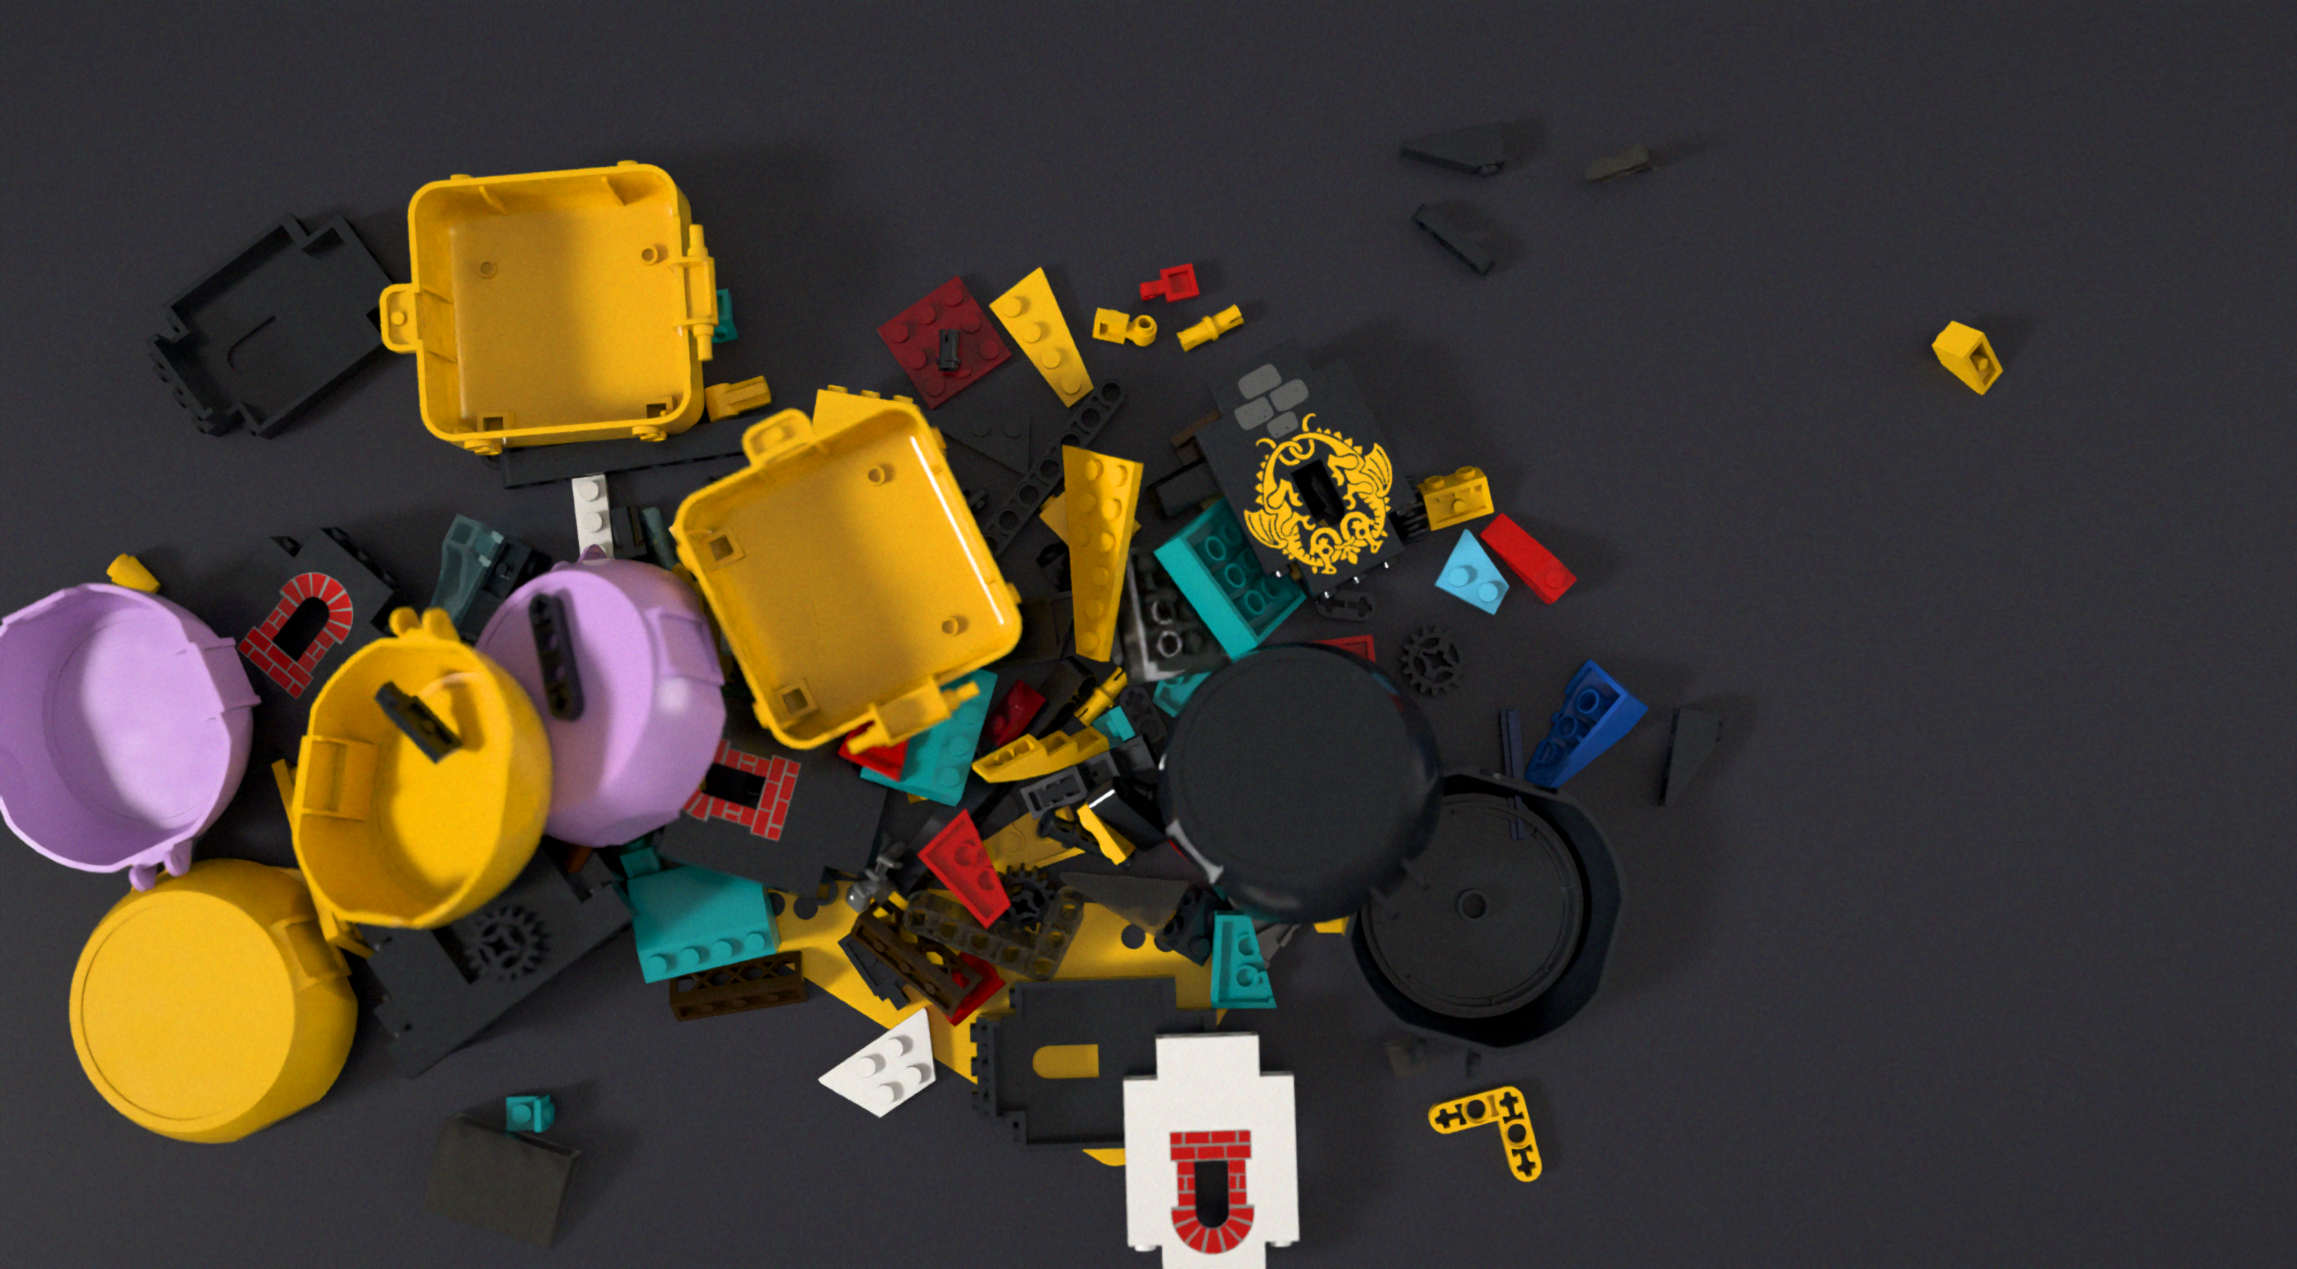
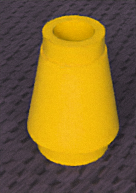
(131, 573)

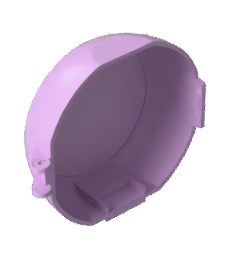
(646, 691)
(119, 729)

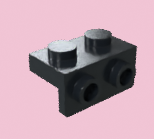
(1192, 926)

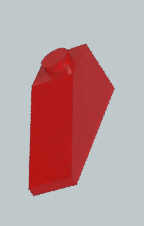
(1528, 559)

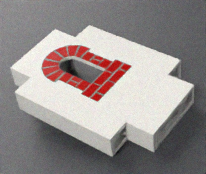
(1210, 1108)

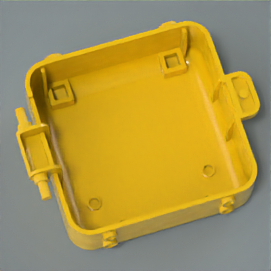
(555, 307)
(883, 551)

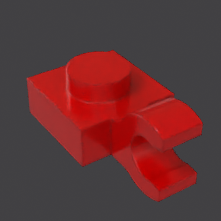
(1176, 284)

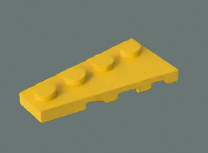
(1041, 332)
(1020, 844)

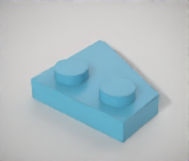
(1472, 576)

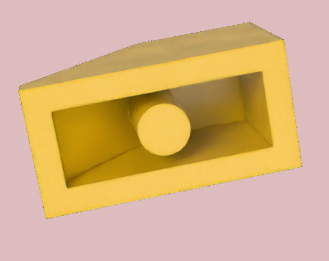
(1968, 356)

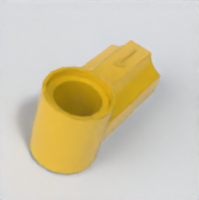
(727, 400)

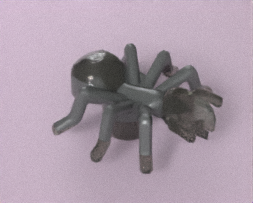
(878, 886)

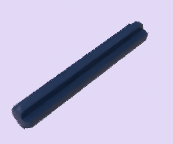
(1513, 766)

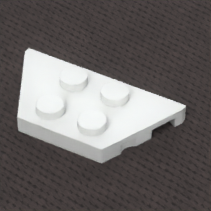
(888, 1067)

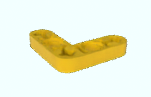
(1494, 1112)

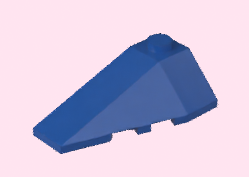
(1589, 722)

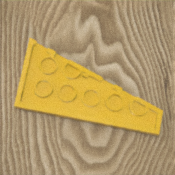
(1100, 523)
(336, 931)

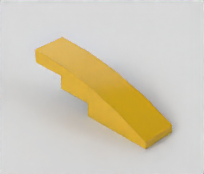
(1033, 758)

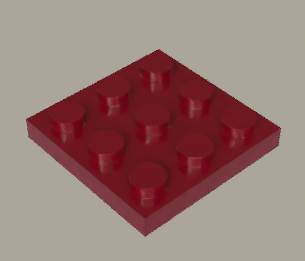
(915, 342)

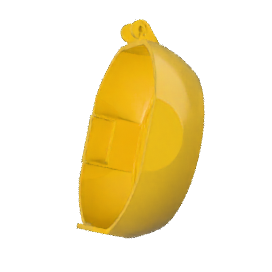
(385, 826)
(212, 1003)

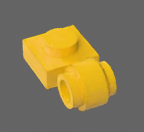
(1115, 327)

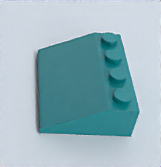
(1225, 581)
(943, 754)
(699, 921)

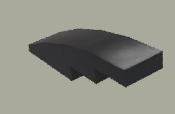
(1075, 781)

